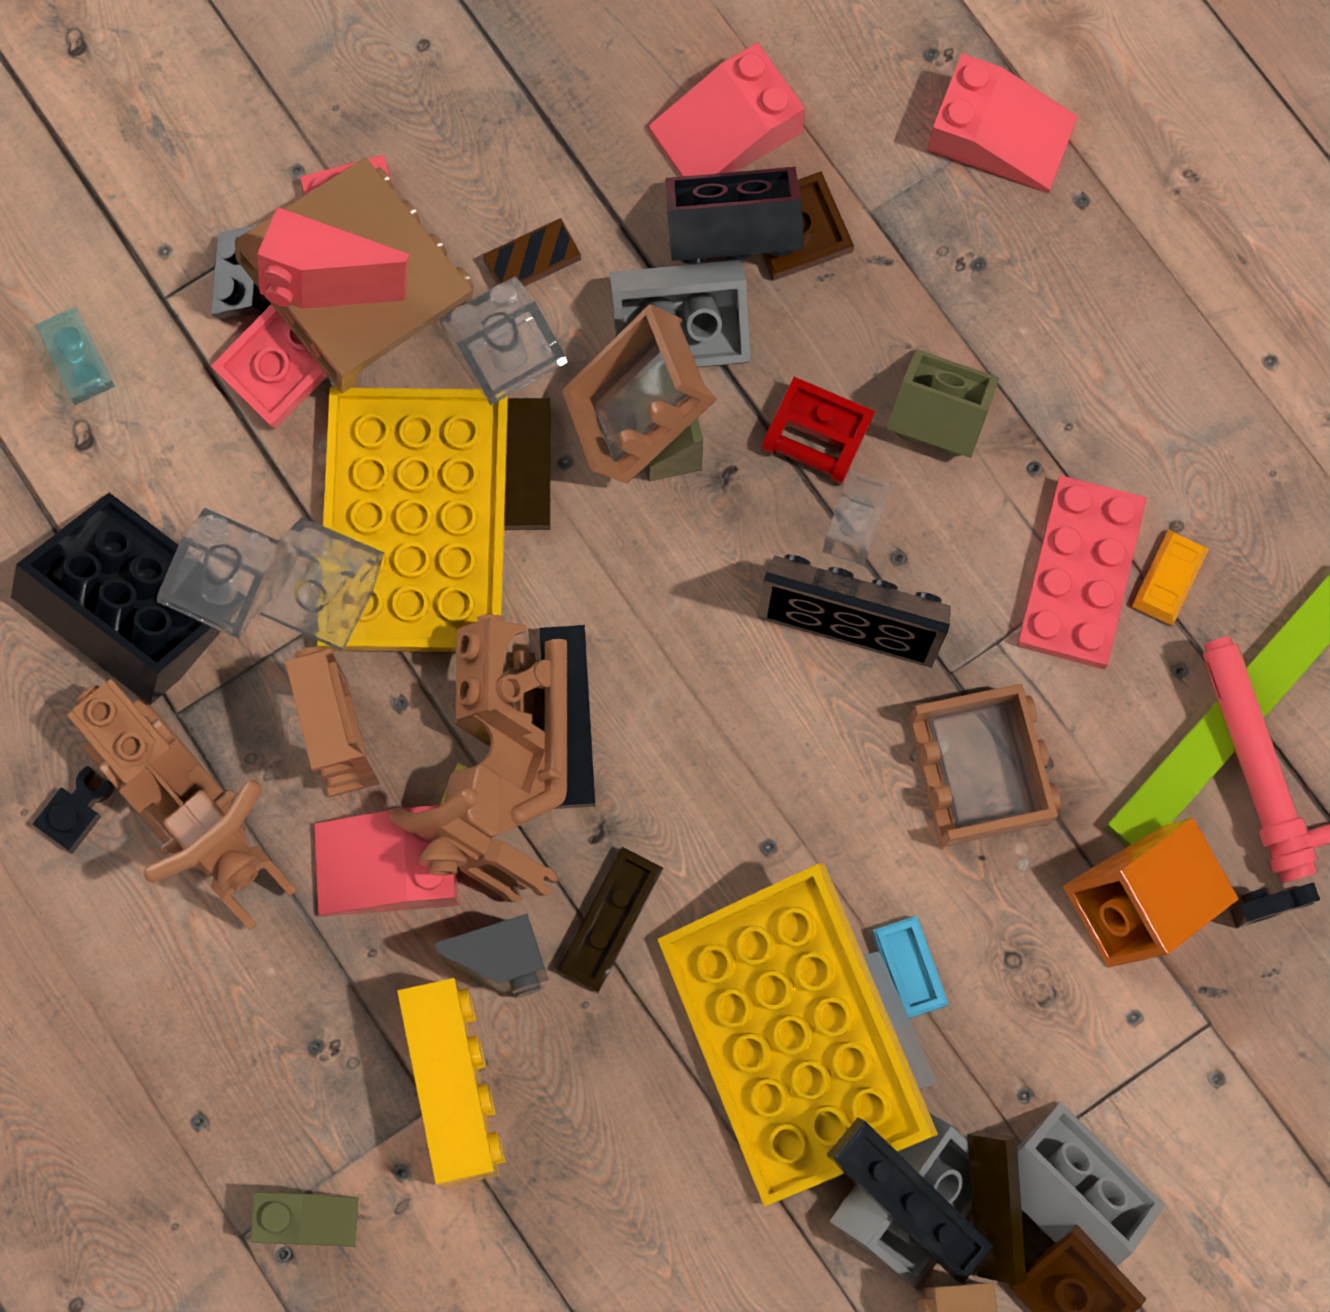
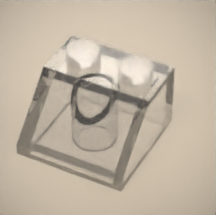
(502, 340)
(219, 573)
(320, 582)

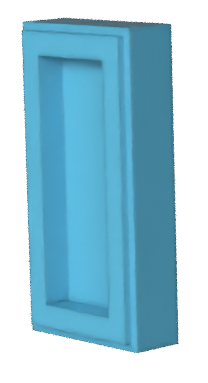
(911, 966)

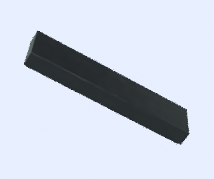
(579, 740)
(909, 1200)

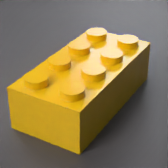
(449, 1083)

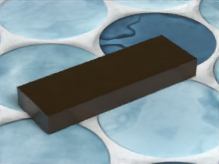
(528, 464)
(610, 920)
(997, 1205)

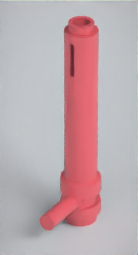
(1281, 829)

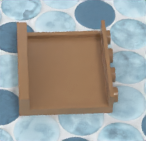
(356, 335)

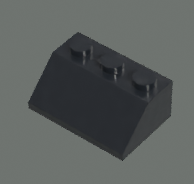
(734, 214)

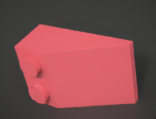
(730, 117)
(1001, 125)
(326, 266)
(375, 867)

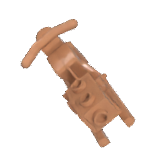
(519, 775)
(173, 795)

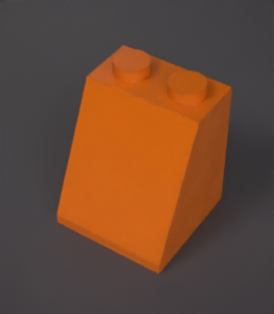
(1151, 894)

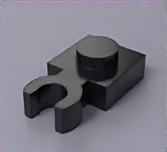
(70, 816)
(1261, 905)

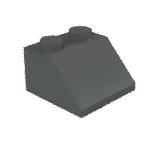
(498, 956)

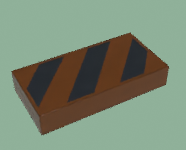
(533, 255)

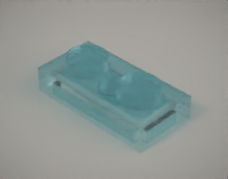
(75, 355)

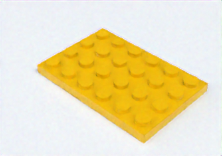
(427, 488)
(793, 1031)

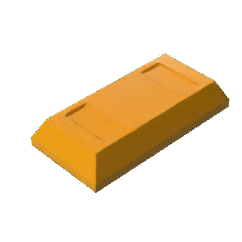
(1170, 577)

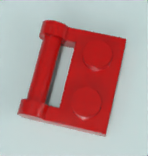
(822, 417)

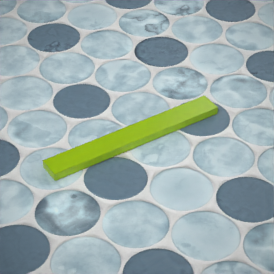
(1209, 742)

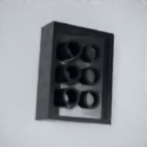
(100, 593)
(854, 610)

